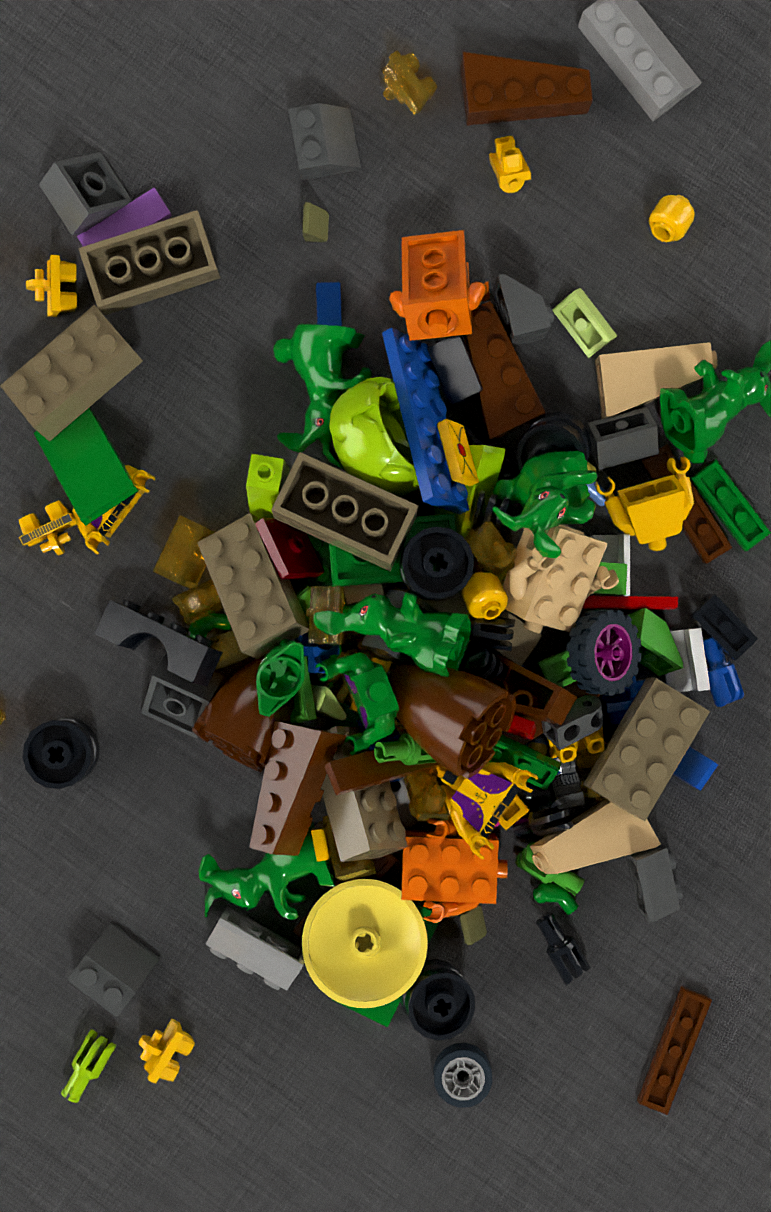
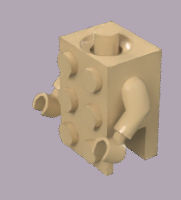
(555, 589)

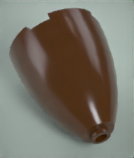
(452, 716)
(235, 721)

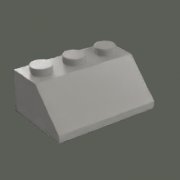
(256, 949)

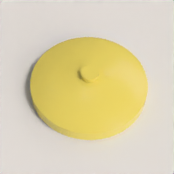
(364, 943)

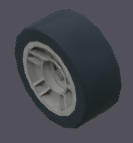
(473, 1086)

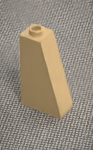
(637, 376)
(596, 837)

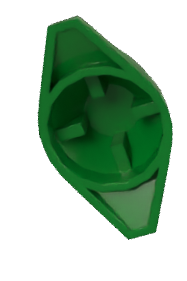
(279, 676)

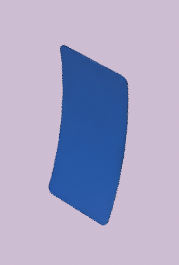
(329, 303)

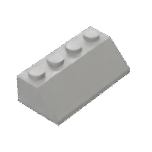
(638, 54)

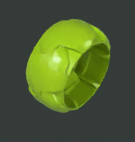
(373, 437)

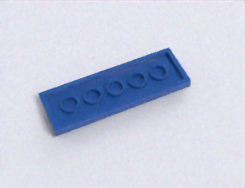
(421, 411)

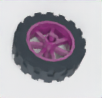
(615, 652)

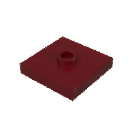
(289, 550)

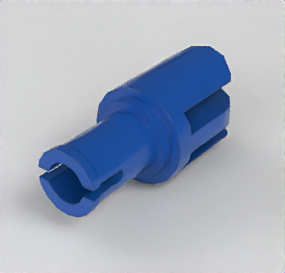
(722, 675)

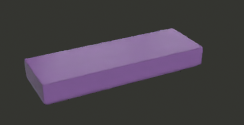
(137, 214)

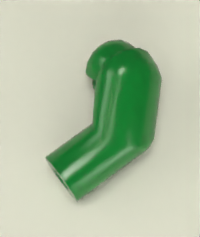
(206, 624)
(554, 893)

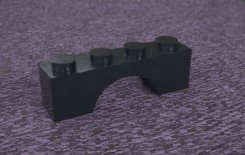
(187, 656)

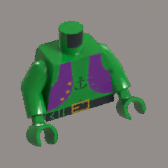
(370, 694)

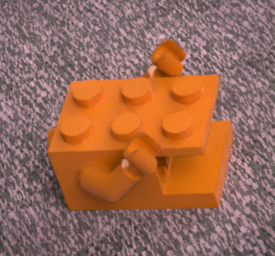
(437, 286)
(445, 870)

